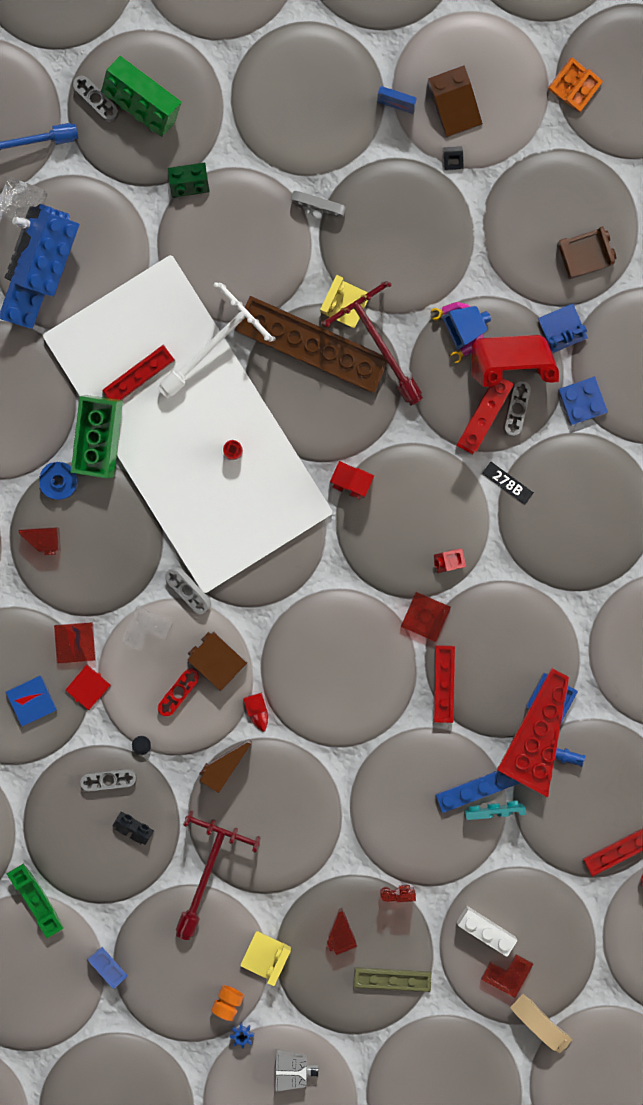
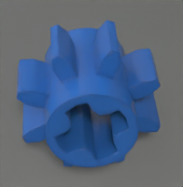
(245, 1030)

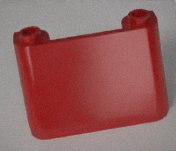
(497, 354)

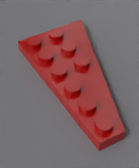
(535, 743)

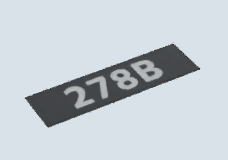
(507, 483)

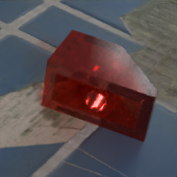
(43, 539)
(340, 935)

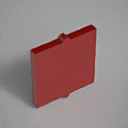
(88, 687)

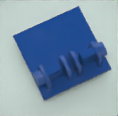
(563, 328)

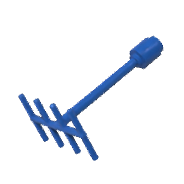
(60, 134)

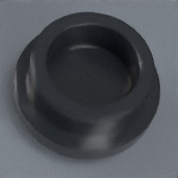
(141, 745)

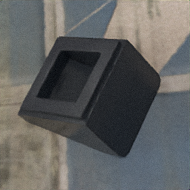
(453, 158)

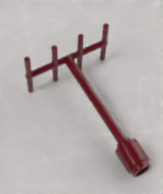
(407, 386)
(189, 920)

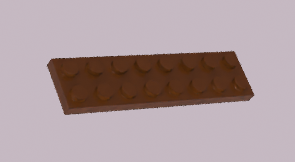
(314, 345)

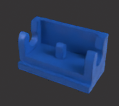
(107, 967)

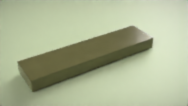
(392, 979)

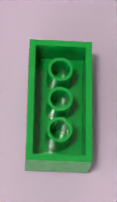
(140, 96)
(96, 436)

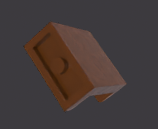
(587, 253)
(216, 660)

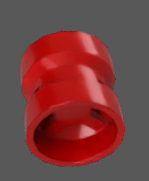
(233, 450)

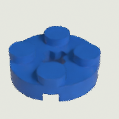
(58, 491)

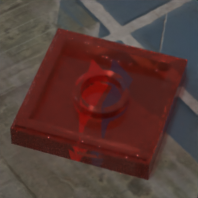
(75, 642)

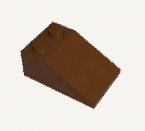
(454, 101)
(221, 768)

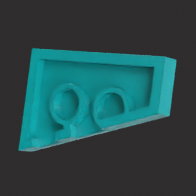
(476, 812)

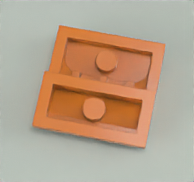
(575, 84)

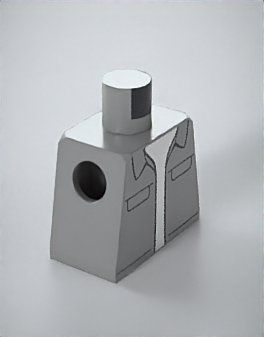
(293, 1070)

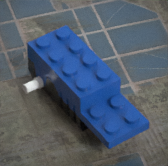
(37, 262)

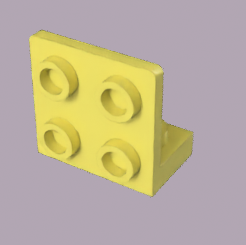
(340, 296)
(266, 957)

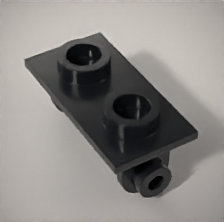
(140, 831)

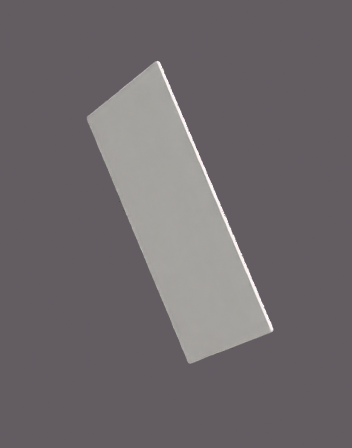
(210, 507)

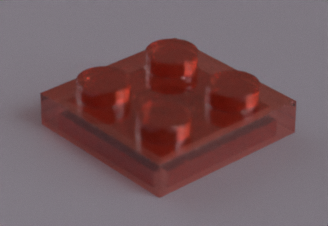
(425, 616)

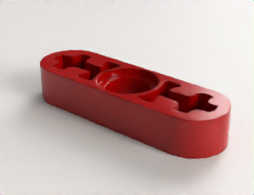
(165, 700)

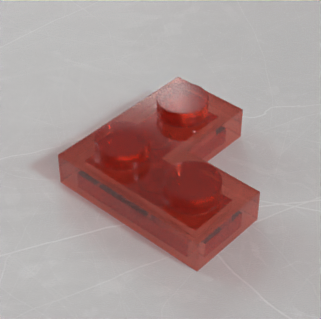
(508, 980)

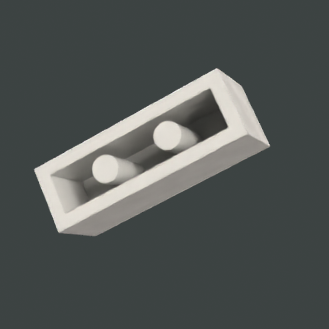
(486, 931)

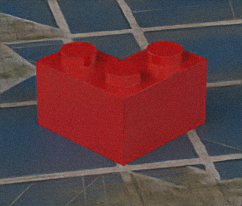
(352, 480)

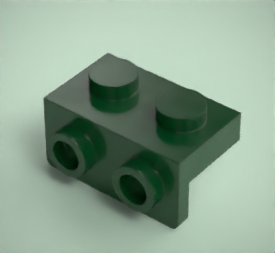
(188, 180)

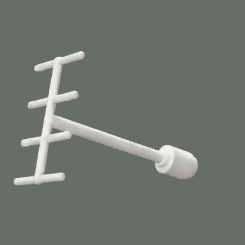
(175, 380)

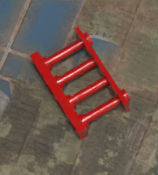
(484, 416)

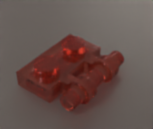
(402, 894)

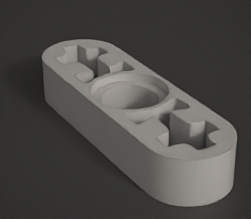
(95, 90)
(318, 203)
(515, 393)
(182, 576)
(93, 776)

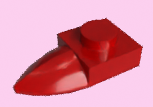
(257, 710)

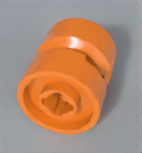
(226, 1005)

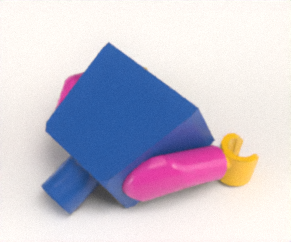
(463, 324)

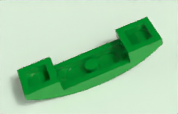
(36, 900)

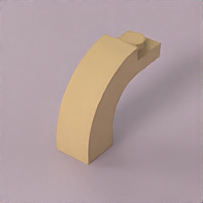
(540, 1024)

